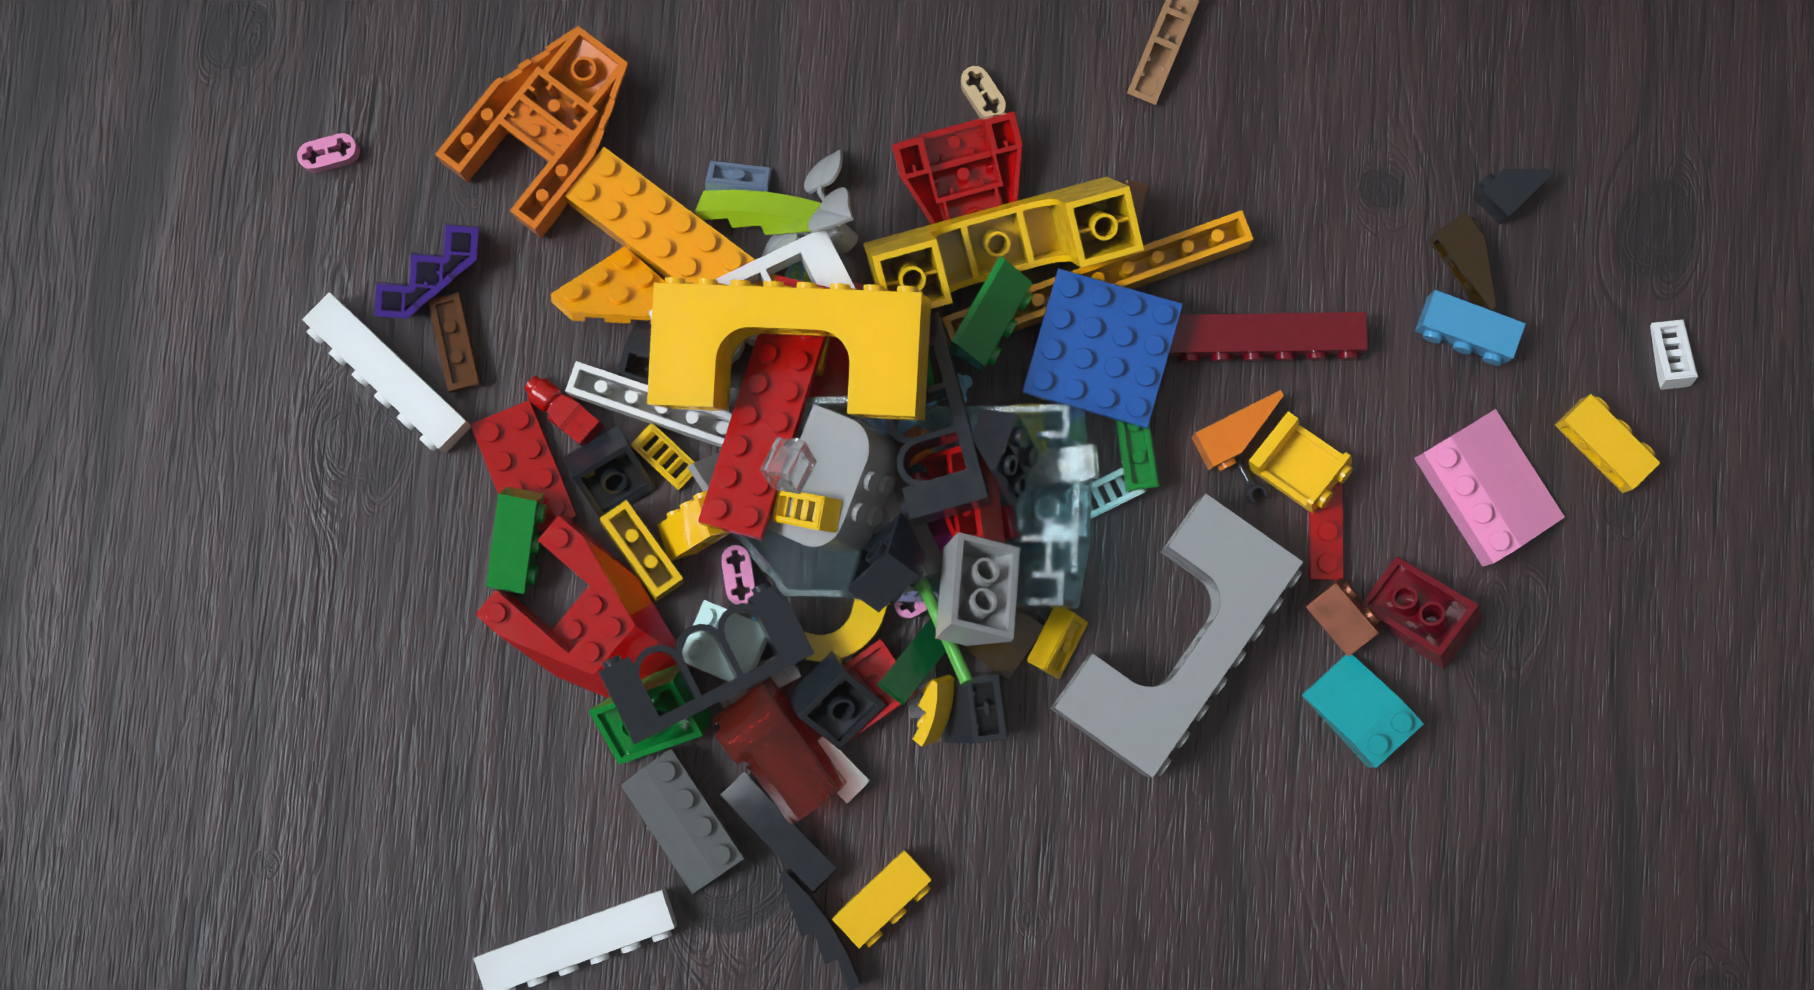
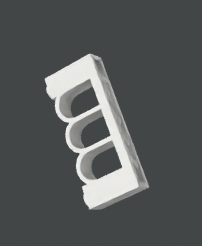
(812, 250)

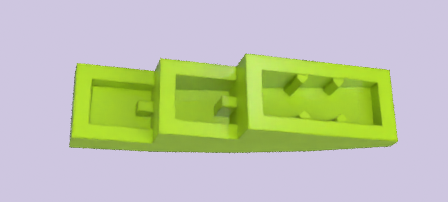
(747, 208)

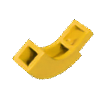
(851, 637)

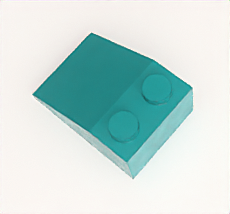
(1362, 710)

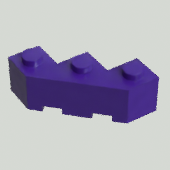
(428, 273)

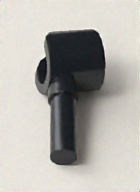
(1250, 483)

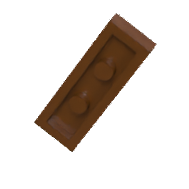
(454, 342)

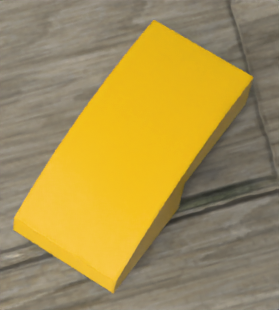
(937, 704)

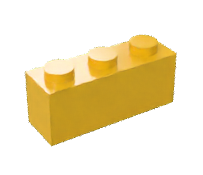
(1608, 443)
(684, 534)
(641, 550)
(883, 900)

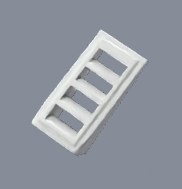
(1665, 378)

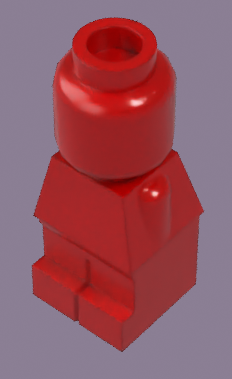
(563, 410)

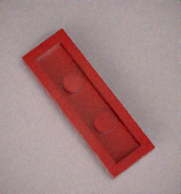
(1326, 539)

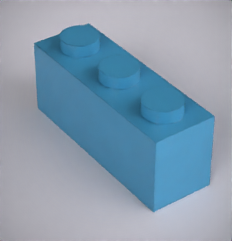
(1469, 328)

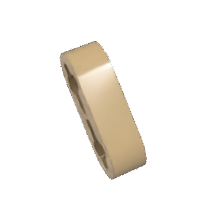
(988, 90)

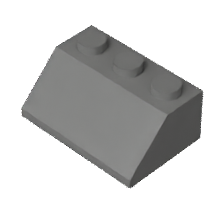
(977, 591)

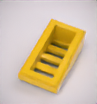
(645, 437)
(825, 513)

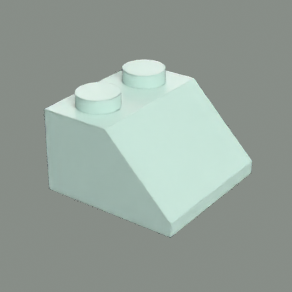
(742, 635)

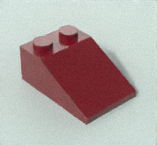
(1423, 612)

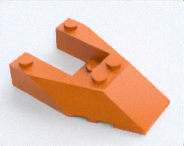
(553, 107)

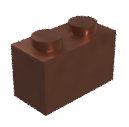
(1344, 616)

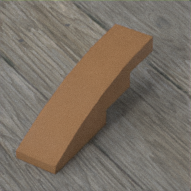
(1162, 49)

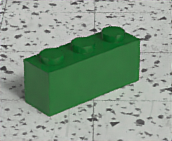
(516, 540)

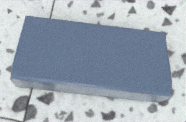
(737, 177)

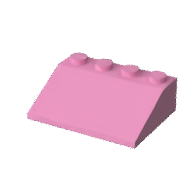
(1489, 488)

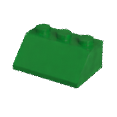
(992, 315)

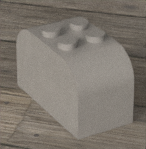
(852, 465)

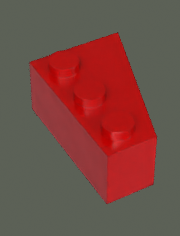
(980, 522)

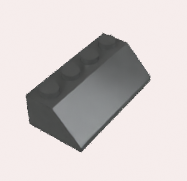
(683, 820)

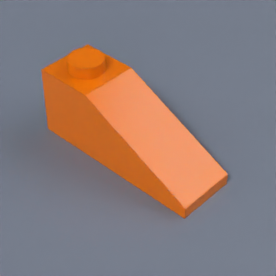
(1228, 438)

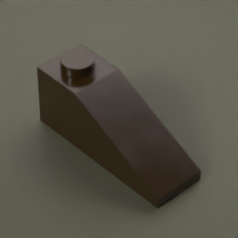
(1466, 257)

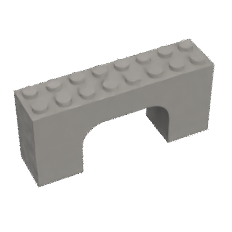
(1244, 582)

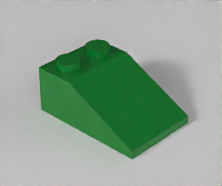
(666, 692)

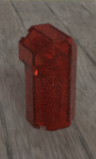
(779, 750)

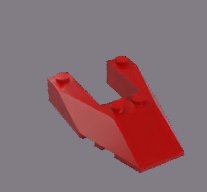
(605, 621)

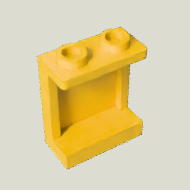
(1300, 464)

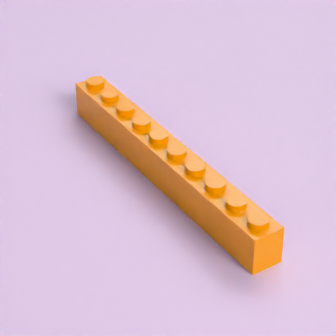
(1141, 268)

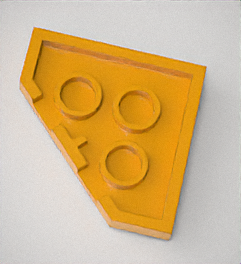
(613, 290)

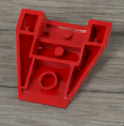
(962, 166)

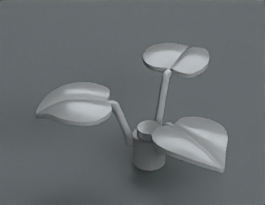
(831, 214)

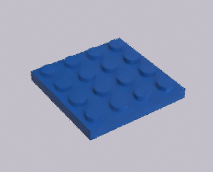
(1102, 348)

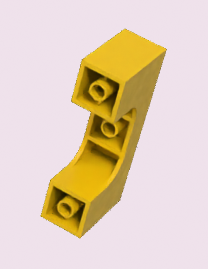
(1069, 224)
(705, 322)

